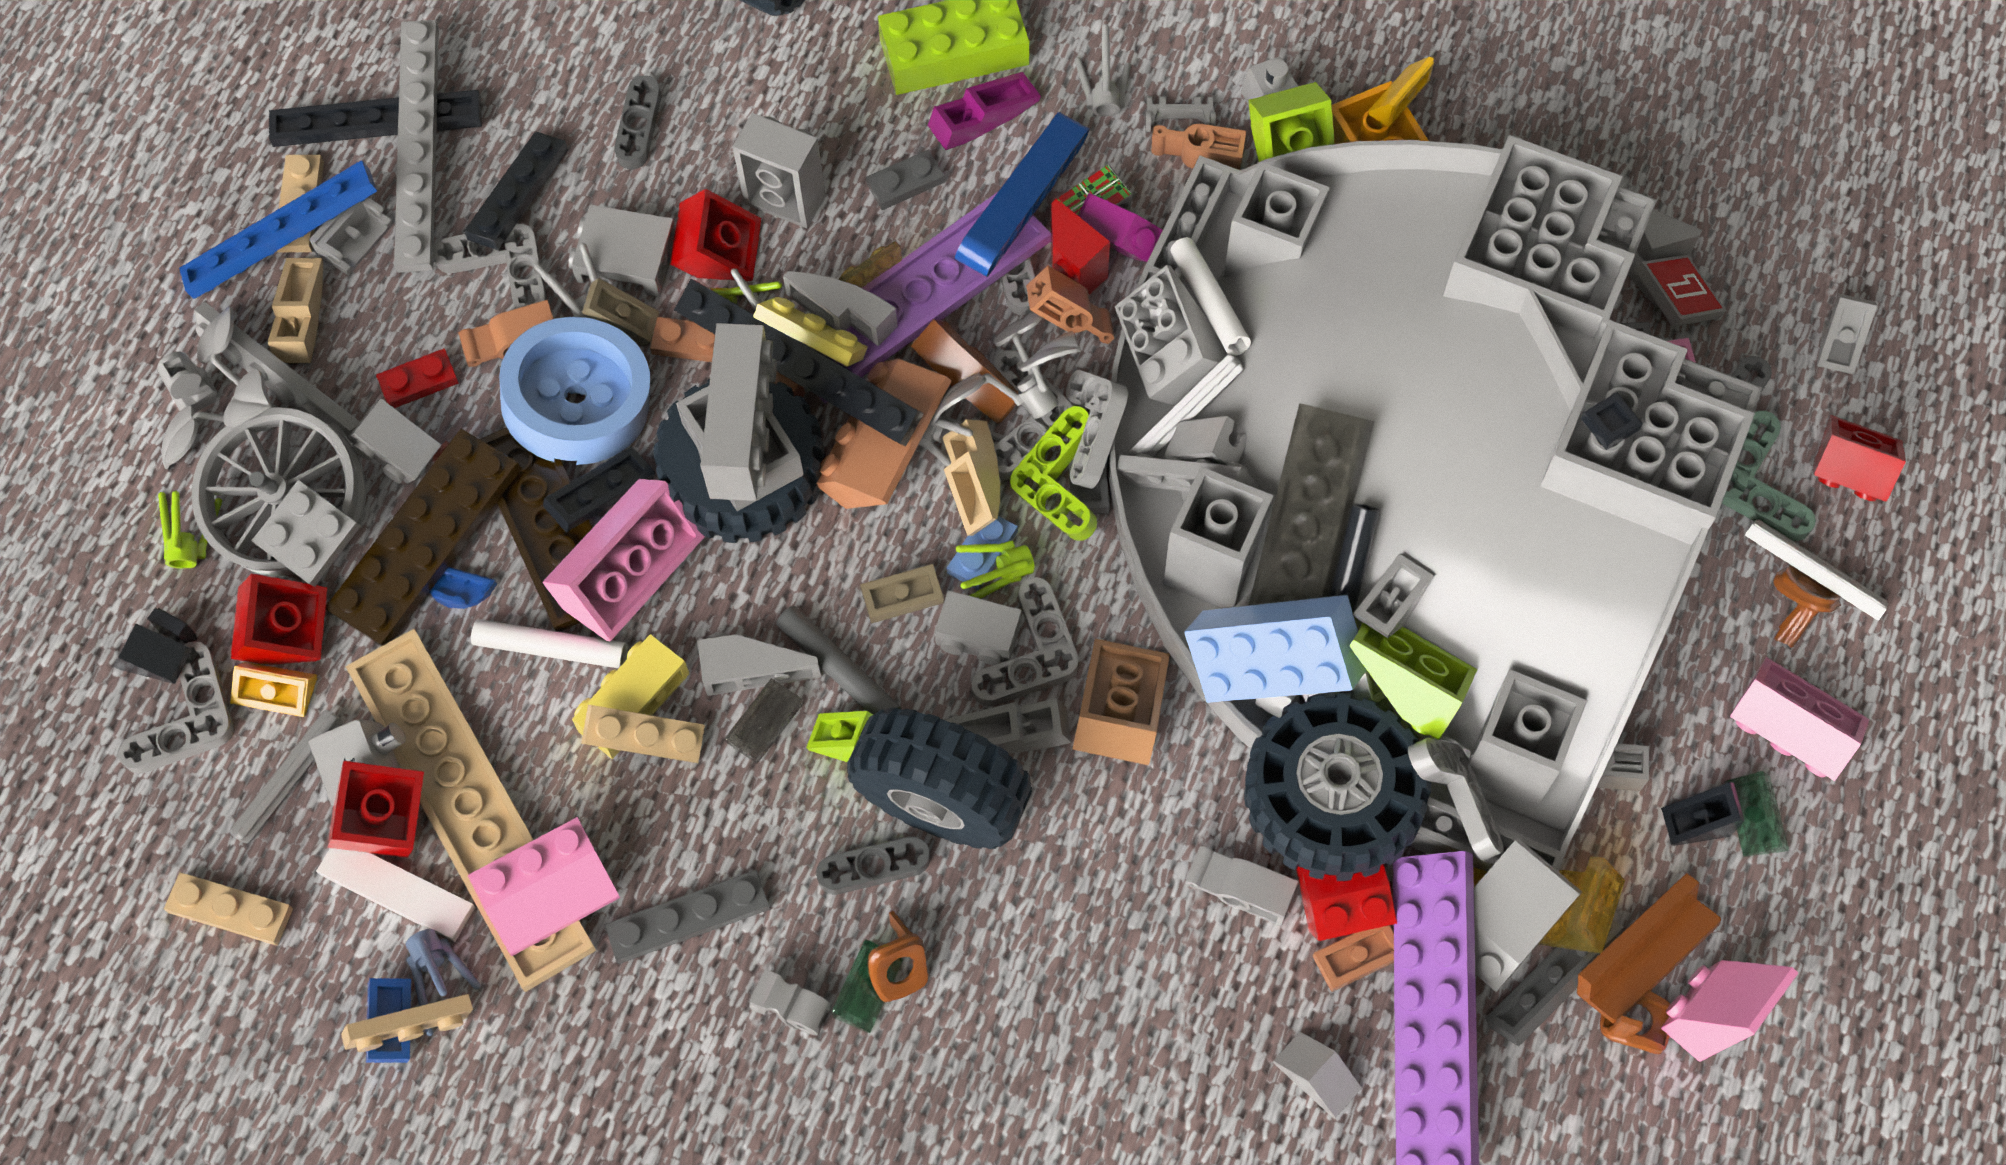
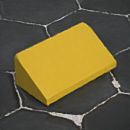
(1402, 91)
(272, 688)

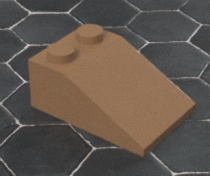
(1121, 702)

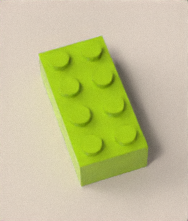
(952, 42)

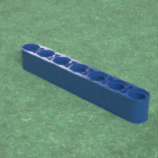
(1021, 194)

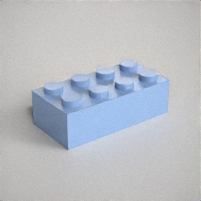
(1275, 649)

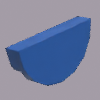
(462, 589)

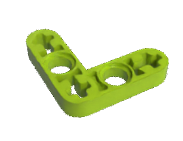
(1046, 473)

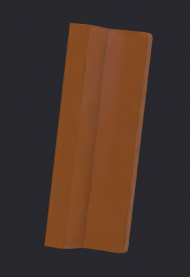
(1647, 950)

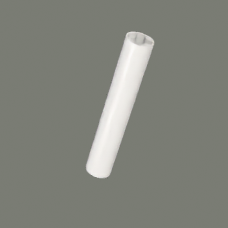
(1210, 296)
(548, 643)

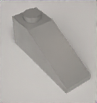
(744, 663)

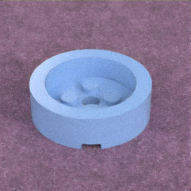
(581, 359)

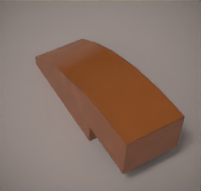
(957, 360)

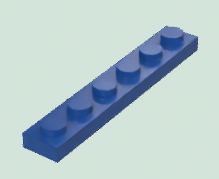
(278, 229)

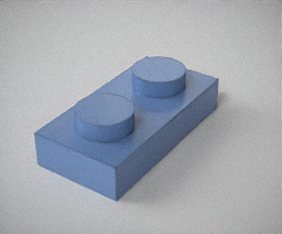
(969, 565)

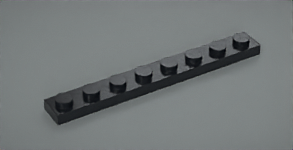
(808, 366)

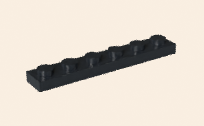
(365, 119)

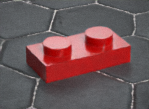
(417, 378)

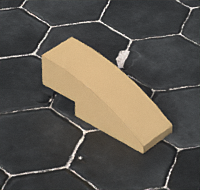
(297, 310)
(974, 475)

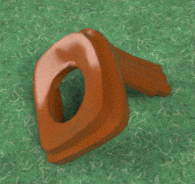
(1811, 600)
(882, 957)
(1625, 1028)

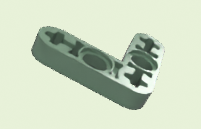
(1744, 478)

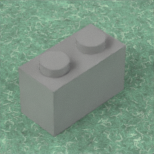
(393, 442)
(977, 628)

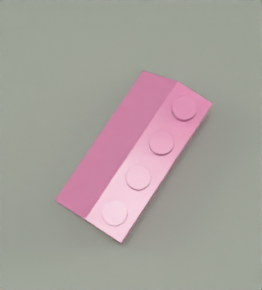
(624, 558)

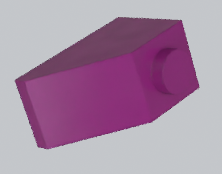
(1124, 229)

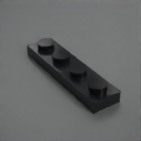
(516, 190)

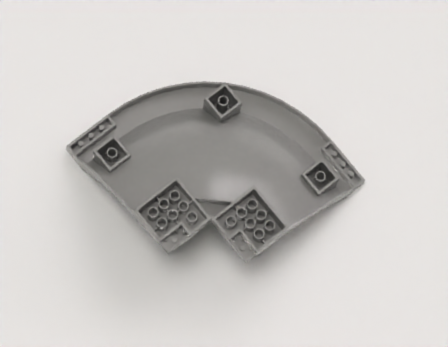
(1472, 323)

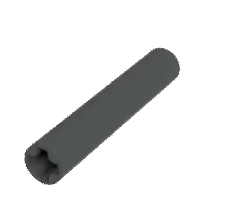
(834, 661)

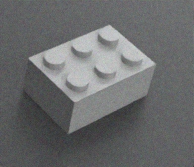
(779, 169)
(781, 460)

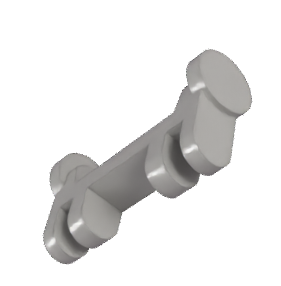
(1160, 111)

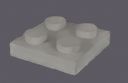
(306, 533)

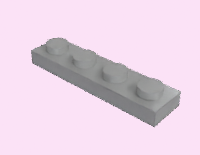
(1174, 472)

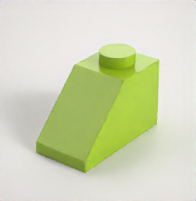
(837, 733)

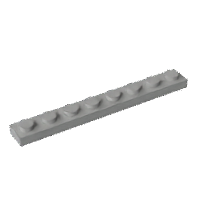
(416, 147)

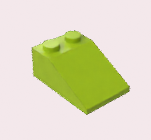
(1291, 121)
(1415, 676)

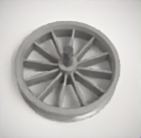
(272, 485)

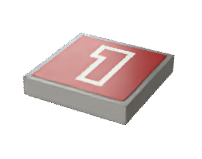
(1680, 290)

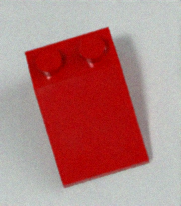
(1346, 906)

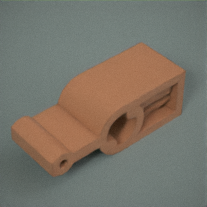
(1204, 140)
(1068, 305)
(495, 338)

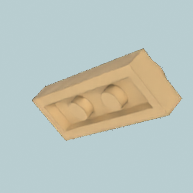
(300, 176)
(642, 734)
(228, 908)
(407, 1023)

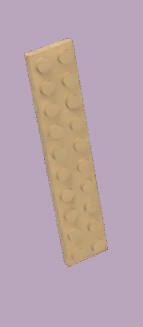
(458, 785)

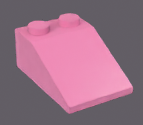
(1725, 1005)

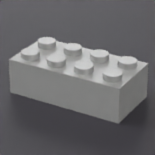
(738, 412)

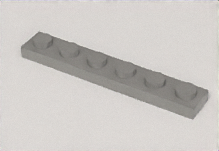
(279, 377)

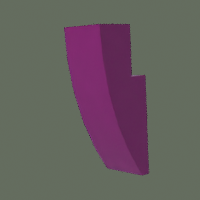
(982, 109)

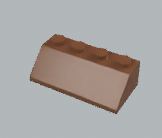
(866, 463)

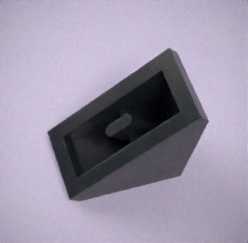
(152, 655)
(1704, 816)

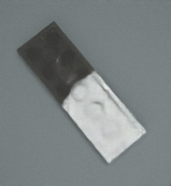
(1312, 506)

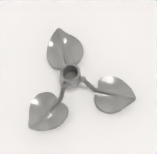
(1033, 389)
(248, 399)

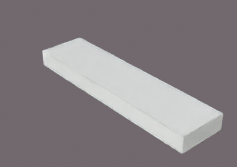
(1817, 569)
(398, 891)

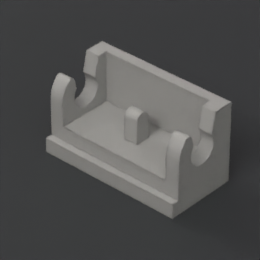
(351, 235)
(1206, 440)

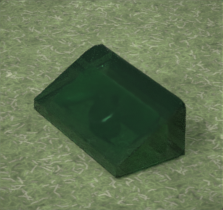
(1763, 827)
(858, 1000)

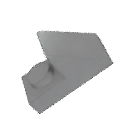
(1845, 333)

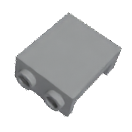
(625, 247)

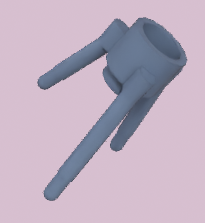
(427, 954)

